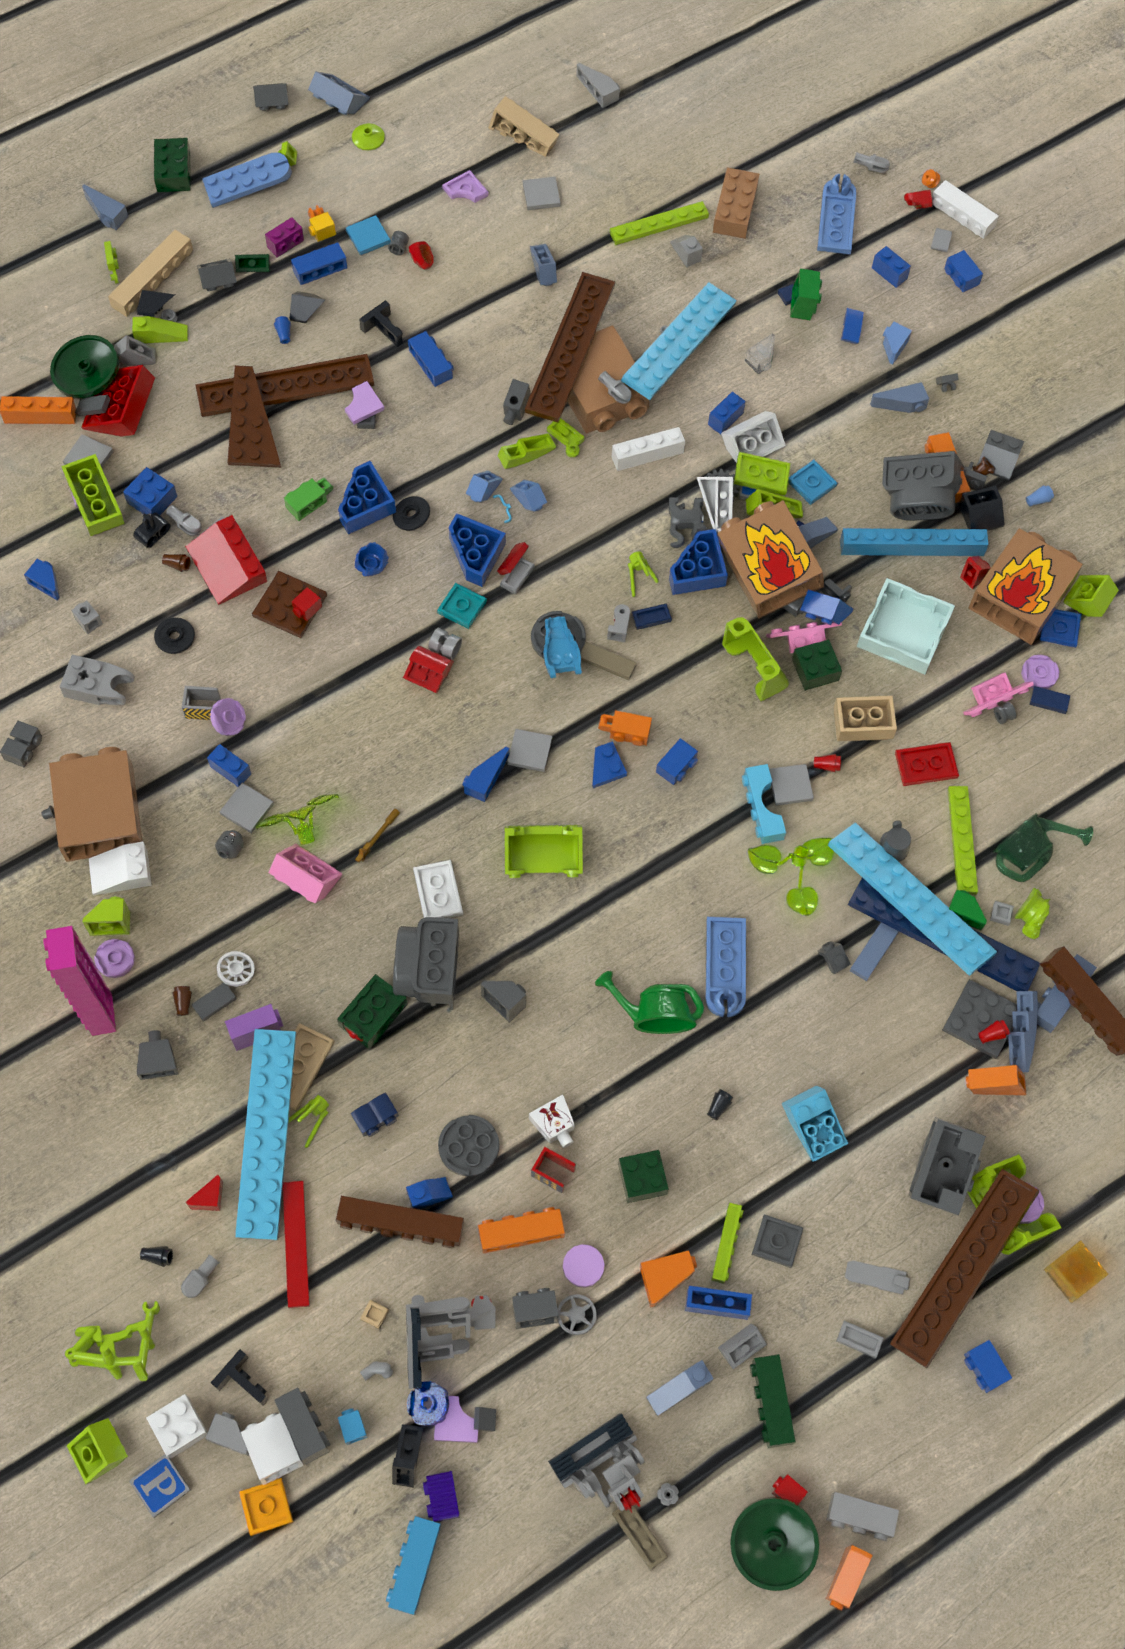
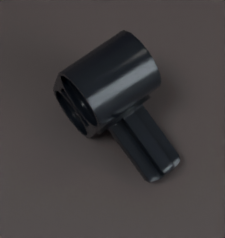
(151, 529)

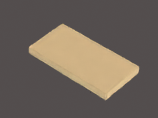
(309, 1056)

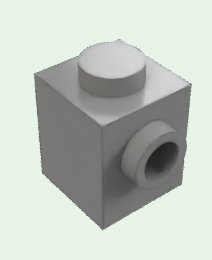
(86, 617)

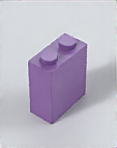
(243, 1027)

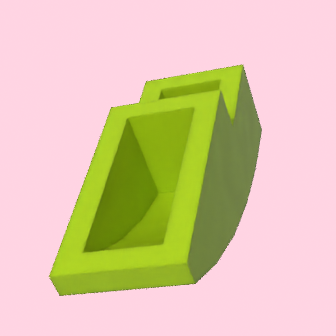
(525, 450)

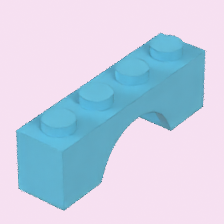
(769, 825)

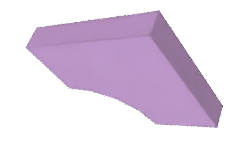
(465, 187)
(364, 403)
(456, 1426)

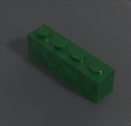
(773, 1401)

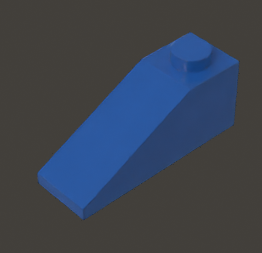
(484, 776)

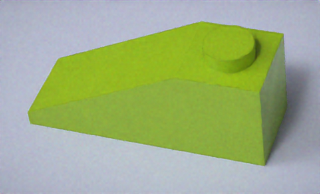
(158, 330)
(760, 497)

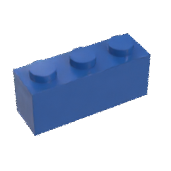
(319, 263)
(430, 358)
(718, 1302)

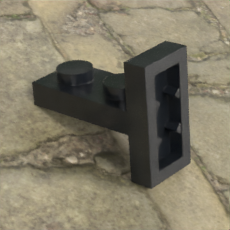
(379, 318)
(242, 1378)
(407, 1456)

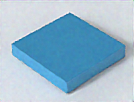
(368, 235)
(812, 482)

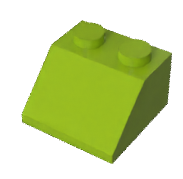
(1091, 594)
(108, 918)
(97, 1450)

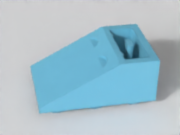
(815, 1122)

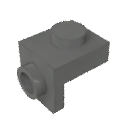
(975, 480)
(833, 590)
(834, 956)

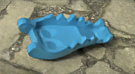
(560, 649)

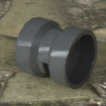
(398, 243)

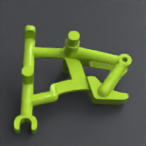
(108, 1358)

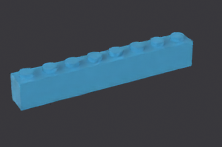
(914, 542)

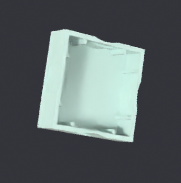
(905, 626)

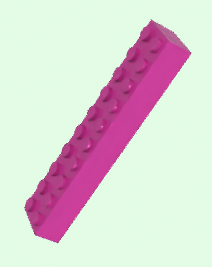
(79, 980)

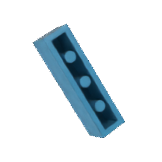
(414, 1565)

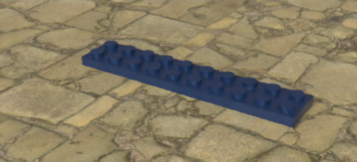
(1006, 967)

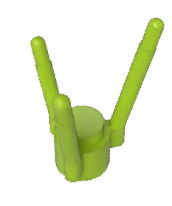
(639, 563)
(315, 1106)

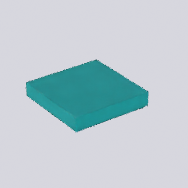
(461, 605)

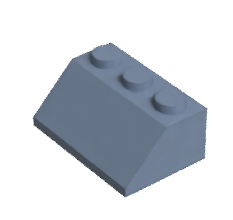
(337, 93)

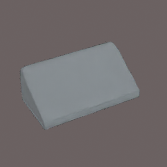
(742, 1345)

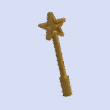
(366, 849)

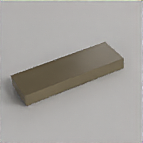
(607, 661)
(640, 1537)

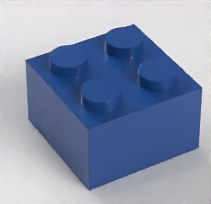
(150, 493)

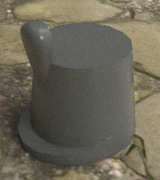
(896, 841)

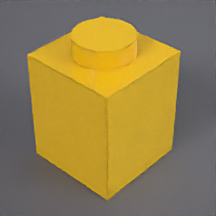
(322, 227)

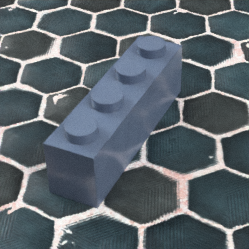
(1056, 1002)

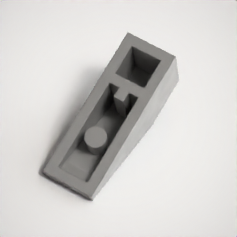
(599, 85)

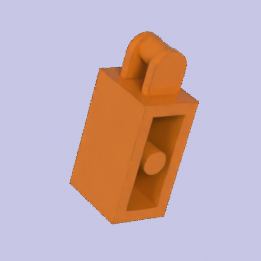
(627, 727)

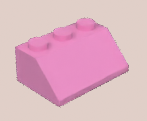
(304, 873)

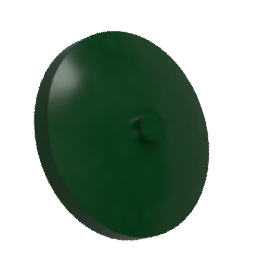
(84, 366)
(774, 1544)

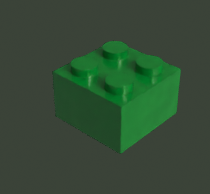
(805, 294)

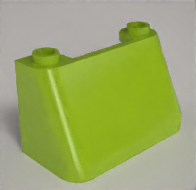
(543, 849)
(1025, 1233)

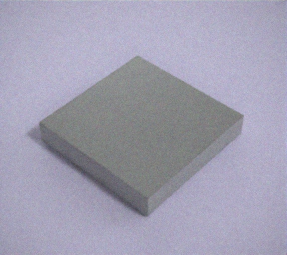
(541, 193)
(85, 447)
(529, 750)
(791, 784)
(246, 808)

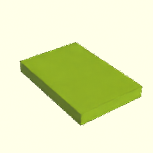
(762, 473)

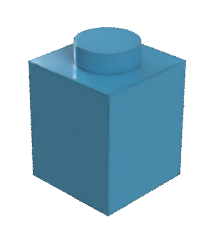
(352, 1426)

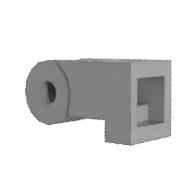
(621, 618)

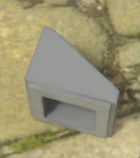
(941, 239)

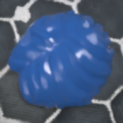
(371, 559)

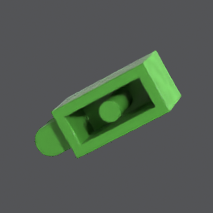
(307, 497)

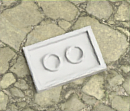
(438, 890)

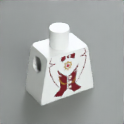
(554, 1121)

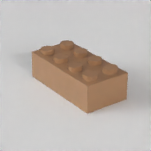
(736, 203)

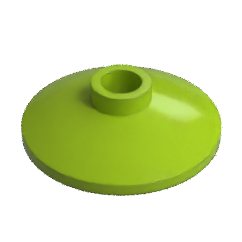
(368, 136)

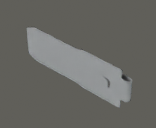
(876, 1276)

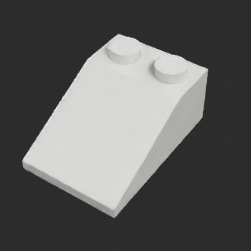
(120, 869)

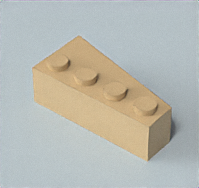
(523, 127)

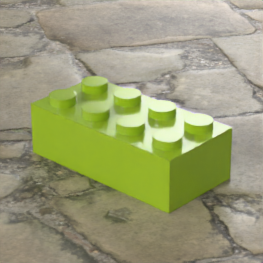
(93, 495)

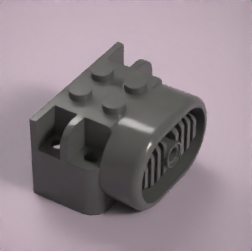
(922, 484)
(427, 961)
(948, 1184)

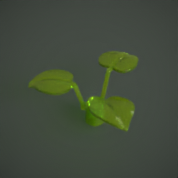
(303, 830)
(767, 858)

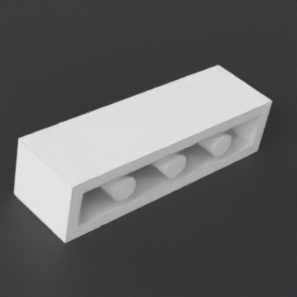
(964, 209)
(648, 449)

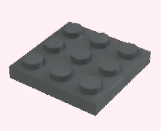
(975, 1012)

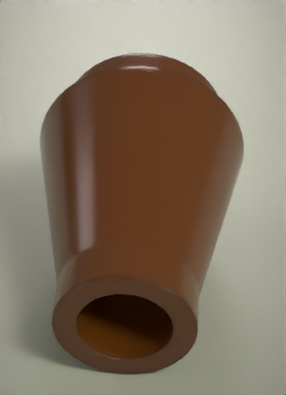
(177, 561)
(182, 999)

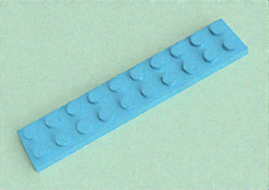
(678, 341)
(912, 899)
(266, 1134)

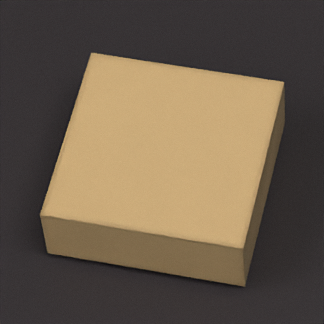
(374, 1314)

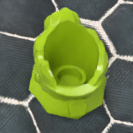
(1033, 913)

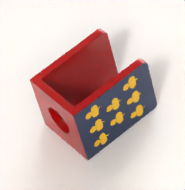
(558, 1159)

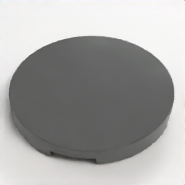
(538, 631)
(468, 1145)

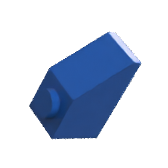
(43, 578)
(428, 1192)

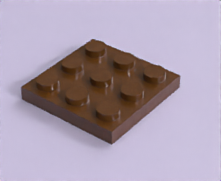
(276, 604)

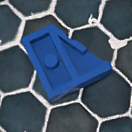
(607, 765)

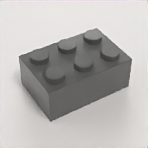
(303, 1425)

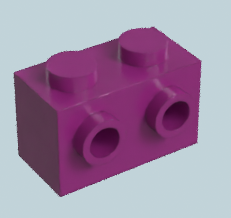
(284, 237)

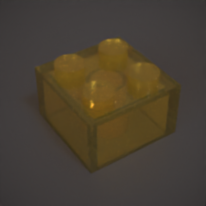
(1076, 1271)

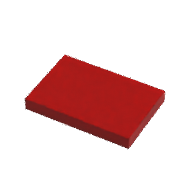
(926, 764)

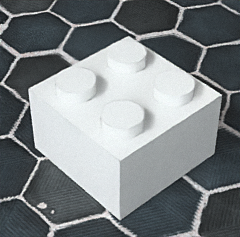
(177, 1426)

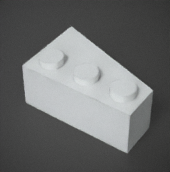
(718, 499)

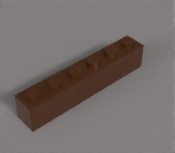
(1086, 998)
(399, 1221)

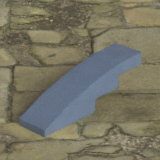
(874, 951)
(1024, 1030)

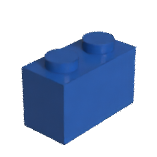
(891, 266)
(963, 271)
(726, 412)
(677, 761)
(229, 765)
(987, 1366)

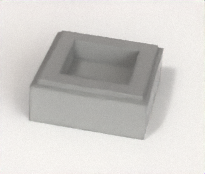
(1001, 913)

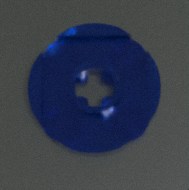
(438, 1409)

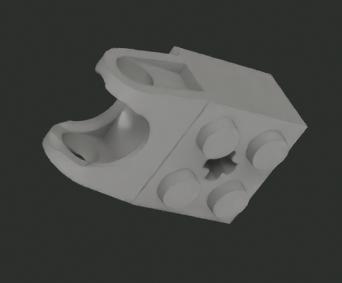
(94, 681)

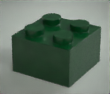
(816, 664)
(643, 1176)

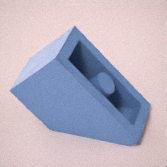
(895, 340)
(483, 485)
(529, 495)

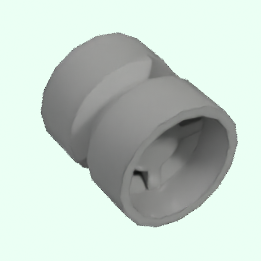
(442, 642)

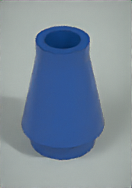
(283, 328)

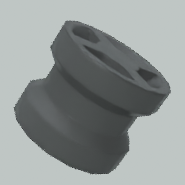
(1005, 713)

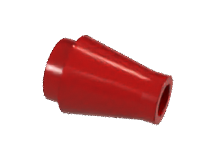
(828, 762)
(995, 1031)

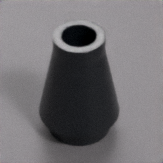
(719, 1104)
(157, 1255)

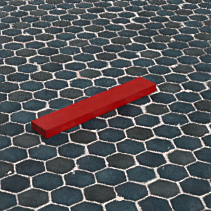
(296, 1244)

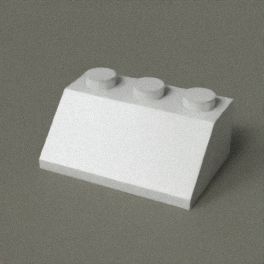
(754, 436)

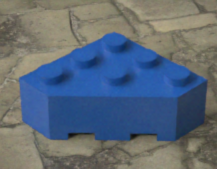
(365, 499)
(475, 547)
(699, 565)

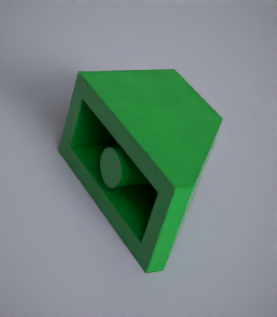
(967, 909)

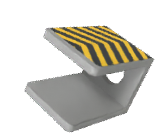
(198, 693)

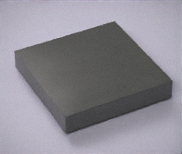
(777, 1241)

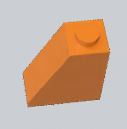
(997, 1081)
(666, 1274)
(848, 1577)

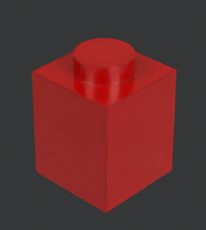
(306, 604)
(789, 1489)

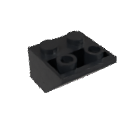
(982, 509)

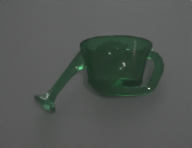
(1031, 845)

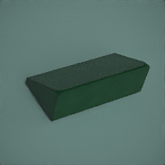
(252, 263)

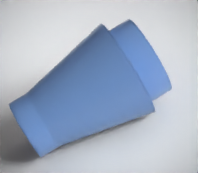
(1042, 495)

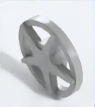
(576, 1314)

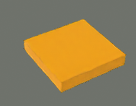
(266, 1507)

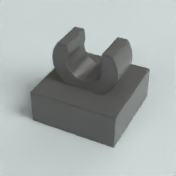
(947, 380)

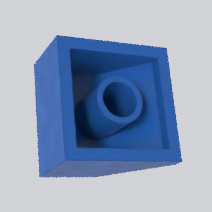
(825, 607)

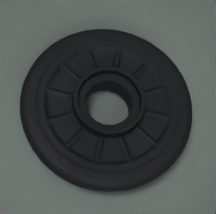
(413, 522)
(171, 625)

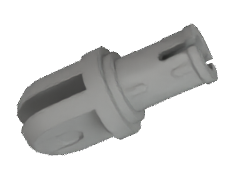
(873, 163)
(615, 388)
(185, 521)
(197, 1279)

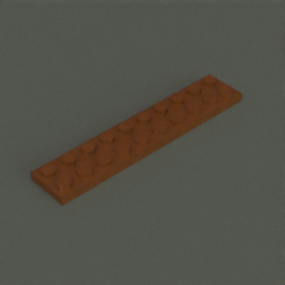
(569, 347)
(290, 383)
(964, 1268)

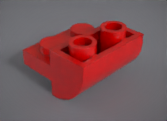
(427, 669)

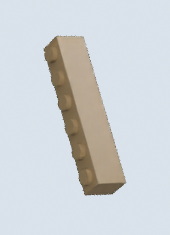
(151, 272)

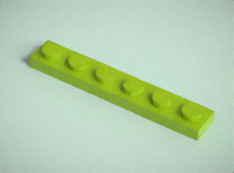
(659, 223)
(962, 839)

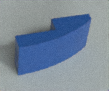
(852, 326)

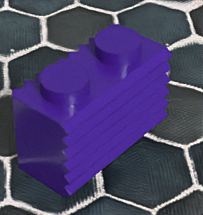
(442, 1497)

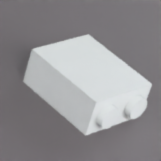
(271, 1448)

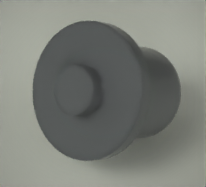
(48, 813)

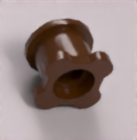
(984, 467)

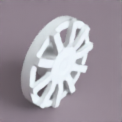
(235, 968)

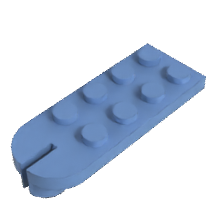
(247, 178)
(837, 216)
(725, 965)

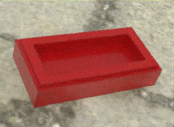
(512, 558)

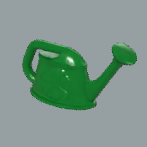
(660, 1007)

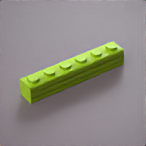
(727, 1240)

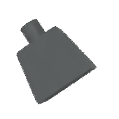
(516, 401)
(156, 1058)

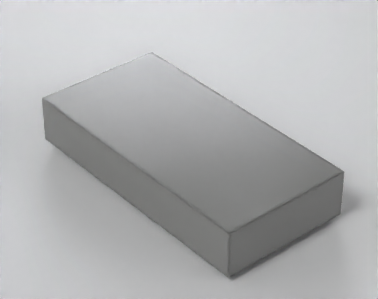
(515, 579)
(859, 1339)

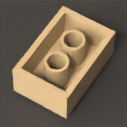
(865, 718)

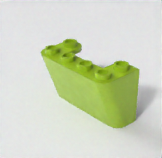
(741, 637)

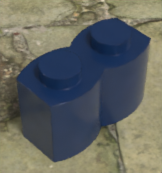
(374, 1115)

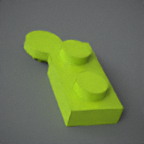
(112, 263)
(566, 435)

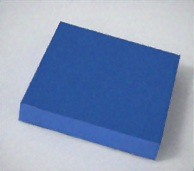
(1062, 628)

